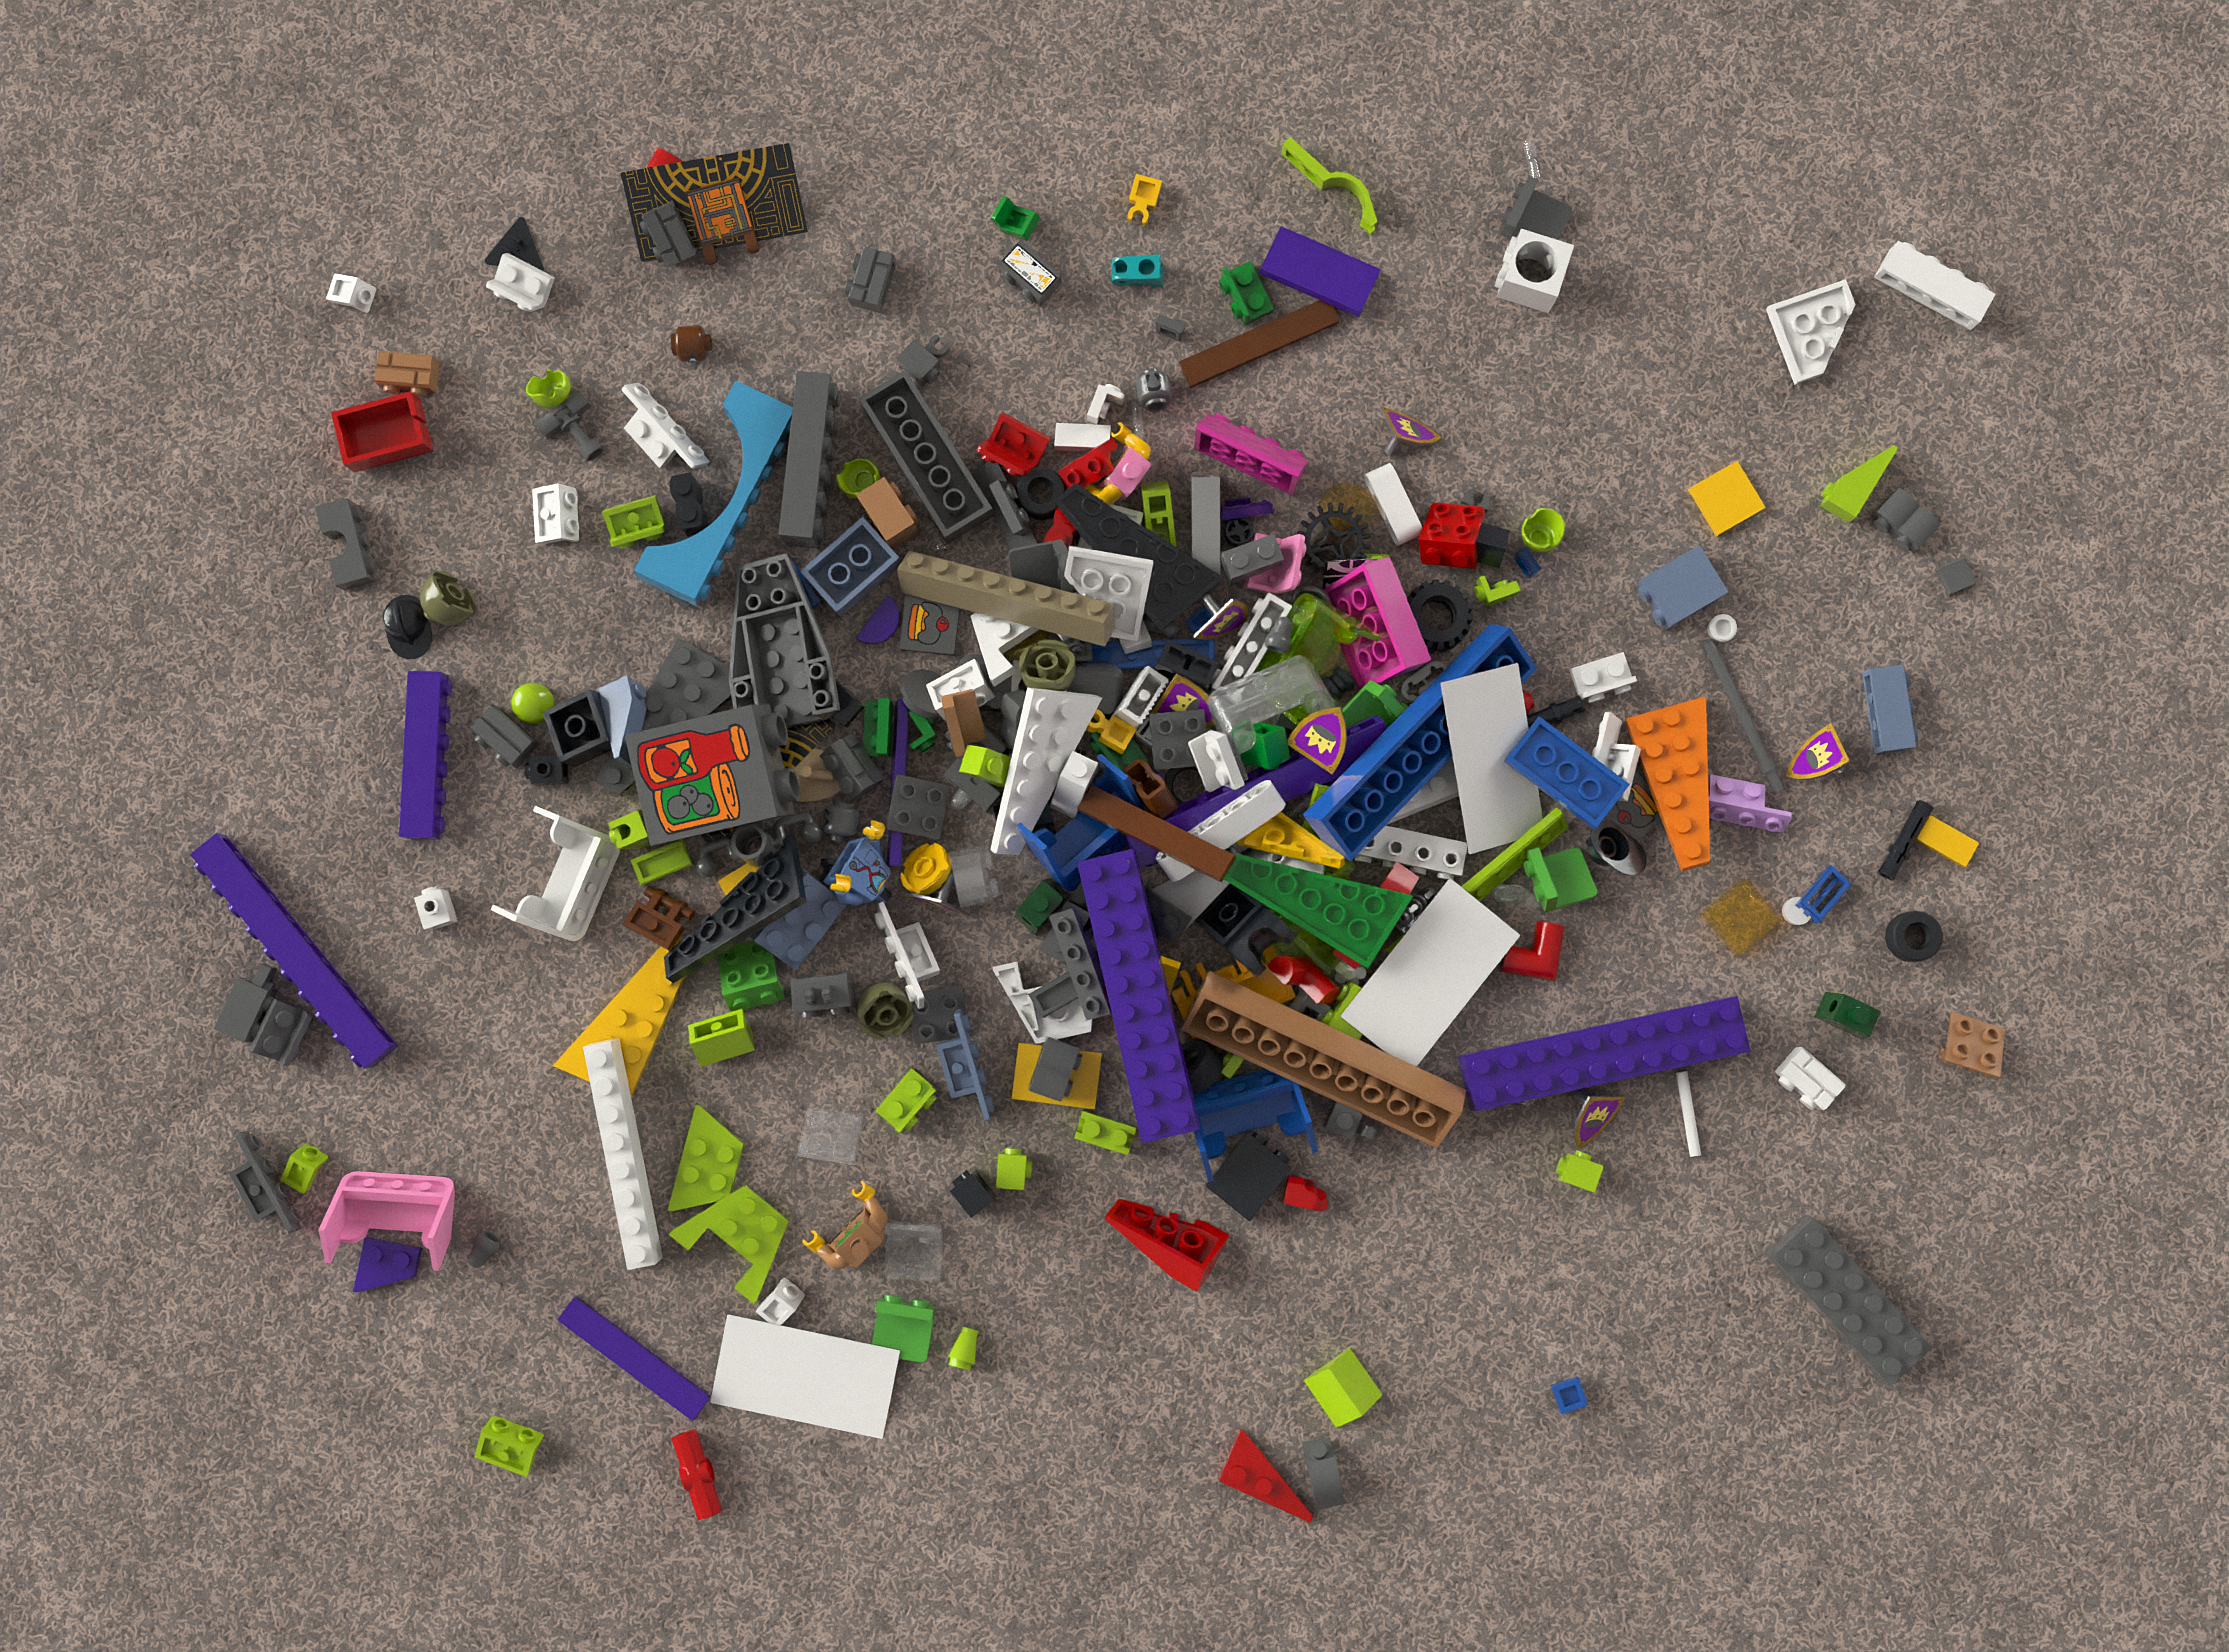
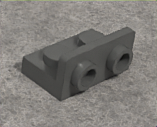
(281, 1032)

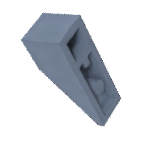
(624, 714)

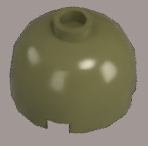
(445, 601)
(1048, 666)
(884, 1010)

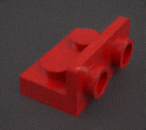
(1089, 466)

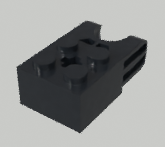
(1243, 927)

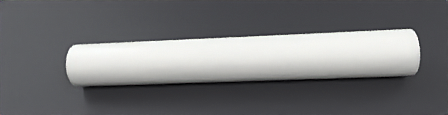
(1688, 1113)

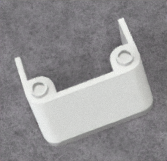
(574, 883)

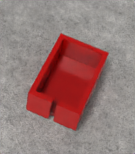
(382, 432)

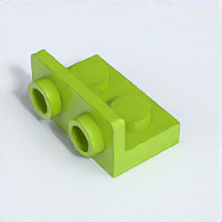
(907, 1100)
(508, 1445)

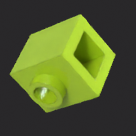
(1013, 1169)
(1579, 1171)

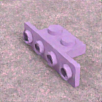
(1743, 804)

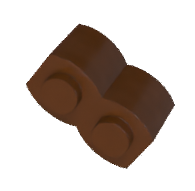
(1150, 789)

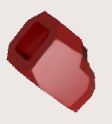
(1304, 1194)

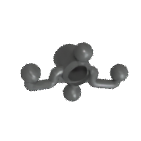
(744, 836)

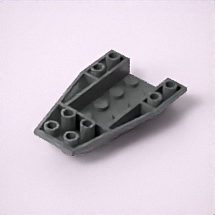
(779, 646)

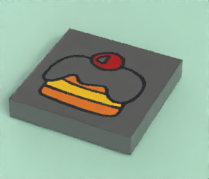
(929, 626)
(1638, 813)

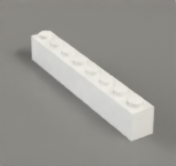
(623, 1153)

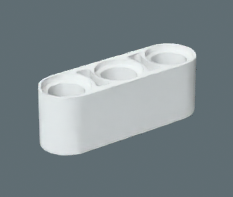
(1393, 504)

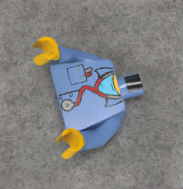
(861, 870)

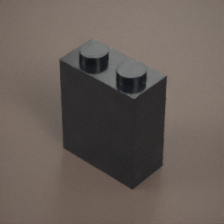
(1249, 1175)

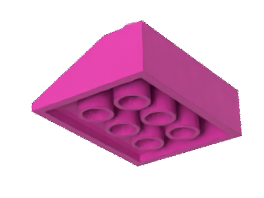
(1250, 453)
(1378, 601)

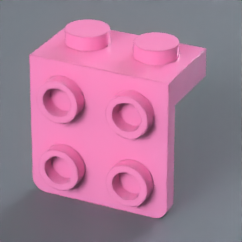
(1285, 576)

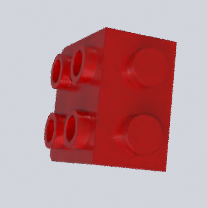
(1014, 446)
(1451, 535)

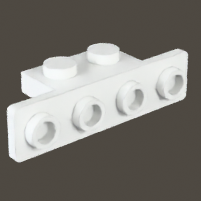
(657, 431)
(1617, 757)
(912, 952)

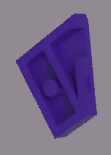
(385, 1263)

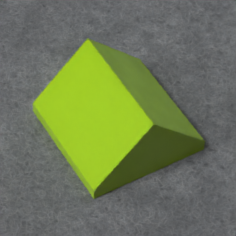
(1343, 1388)

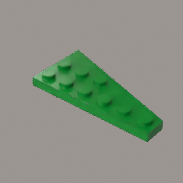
(1334, 909)

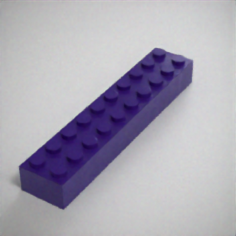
(1138, 996)
(1603, 1053)

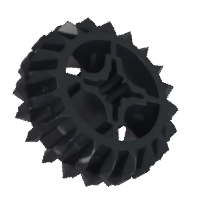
(1324, 518)

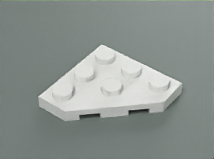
(1811, 328)
(1114, 580)

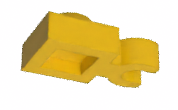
(1143, 195)
(1114, 732)

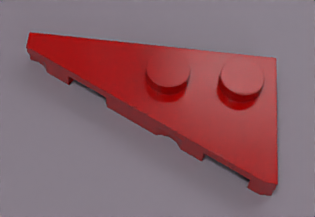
(1255, 1476)

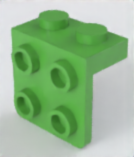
(1373, 700)
(1559, 878)
(749, 977)
(904, 1326)

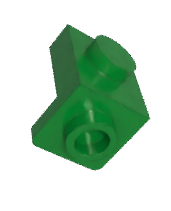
(1014, 219)
(924, 725)

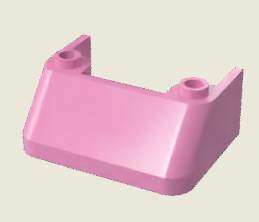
(390, 1203)

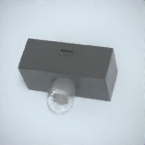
(970, 789)

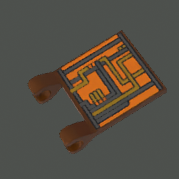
(721, 215)

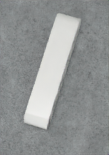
(1230, 824)

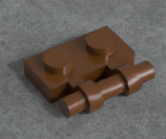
(655, 926)

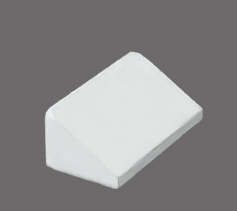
(1080, 436)

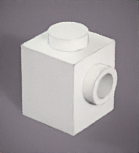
(435, 908)

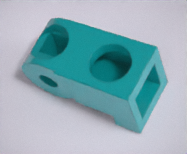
(1138, 270)

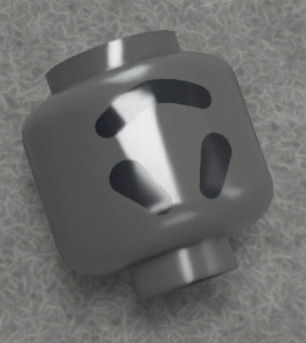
(1153, 390)
(840, 821)

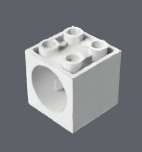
(1550, 253)

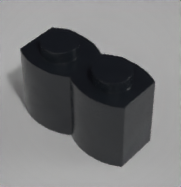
(688, 498)

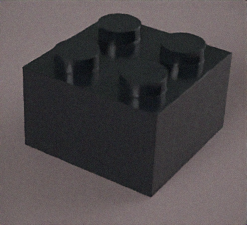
(578, 728)

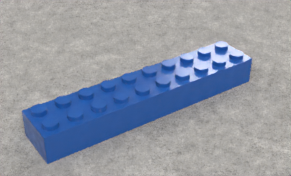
(1406, 752)

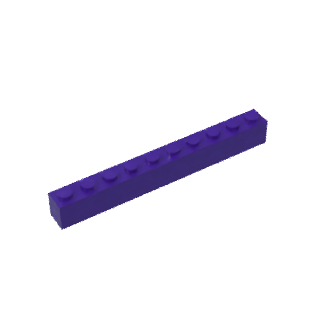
(1290, 779)
(293, 950)

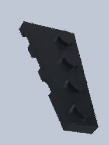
(1167, 918)

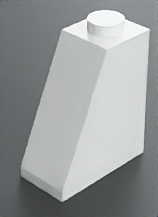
(1073, 784)

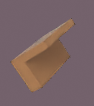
(963, 719)

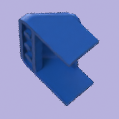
(1082, 836)
(1246, 1105)

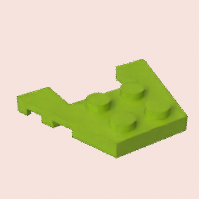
(747, 1226)

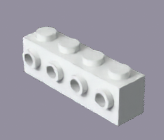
(1935, 285)
(1251, 648)
(1416, 851)

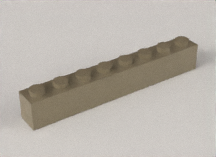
(1007, 598)

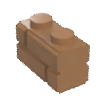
(407, 373)

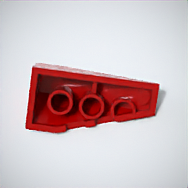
(1176, 1246)

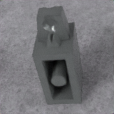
(247, 1004)

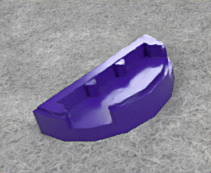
(1243, 507)
(881, 624)

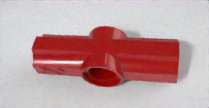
(697, 1474)

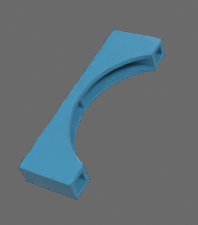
(689, 565)

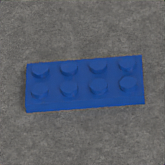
(1566, 773)

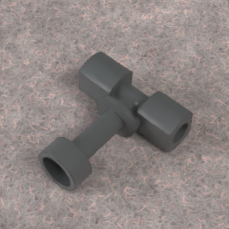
(568, 420)

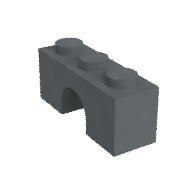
(354, 565)

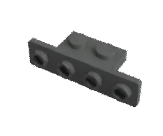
(1006, 508)
(1082, 962)
(259, 1187)

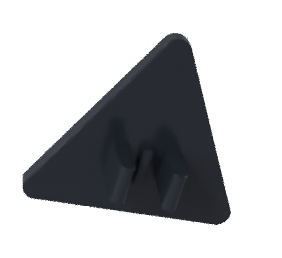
(518, 243)

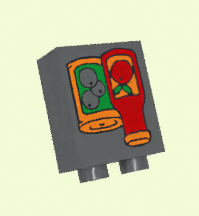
(712, 773)

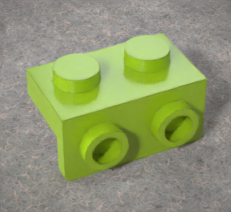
(635, 521)

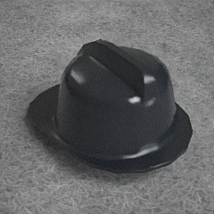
(407, 627)
(1615, 848)

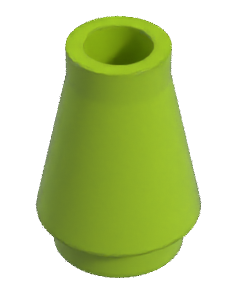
(964, 1349)

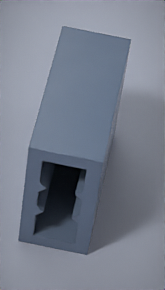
(1681, 588)

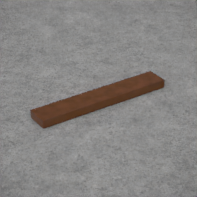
(1258, 342)
(1156, 833)

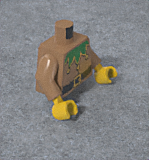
(857, 1237)

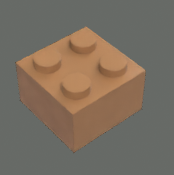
(889, 516)

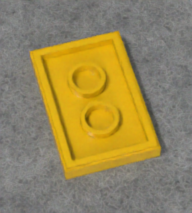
(1085, 1079)

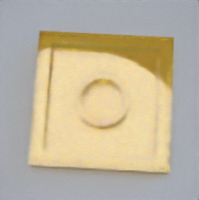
(1740, 917)

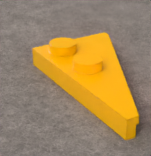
(1287, 838)

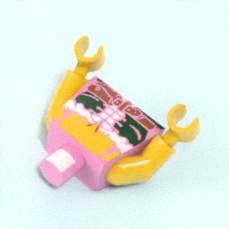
(1128, 468)

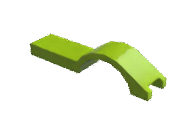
(1323, 179)

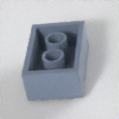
(851, 567)
(800, 930)

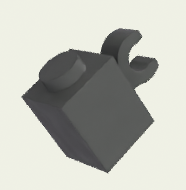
(921, 360)
(1347, 1122)

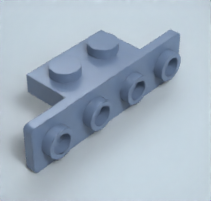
(961, 1067)

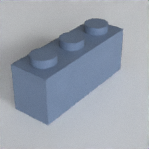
(1890, 709)

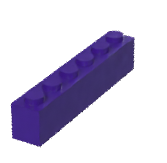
(424, 755)

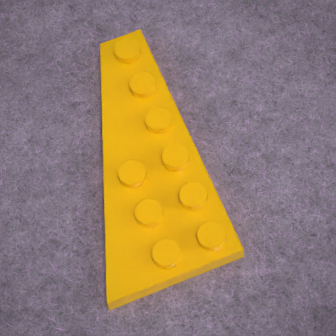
(633, 1017)

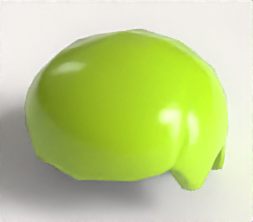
(550, 390)
(857, 476)
(1543, 530)
(530, 702)

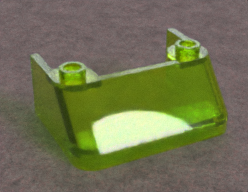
(1313, 635)

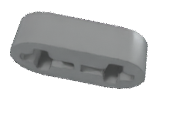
(1419, 677)

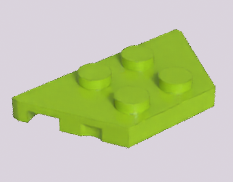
(707, 1163)

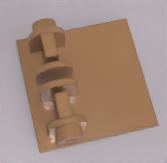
(1974, 1045)

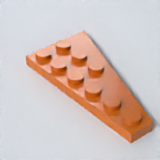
(1677, 774)

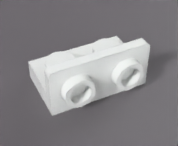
(521, 283)
(555, 514)
(1602, 677)
(960, 679)
(1215, 761)

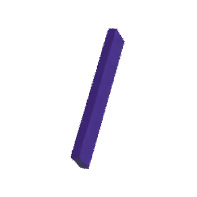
(899, 755)
(634, 1358)

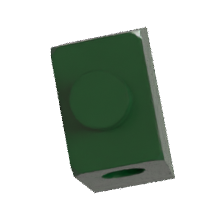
(1040, 905)
(1848, 1015)

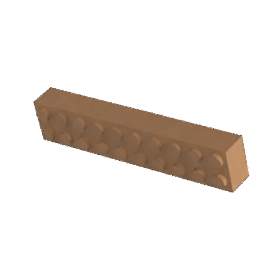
(1324, 1059)

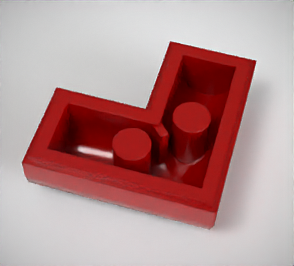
(1542, 959)
(1303, 972)

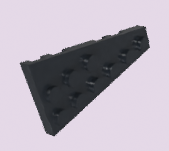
(1175, 576)
(744, 911)

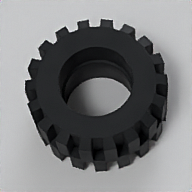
(1457, 605)

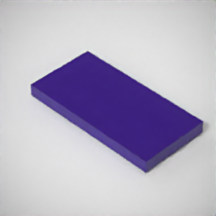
(1319, 271)

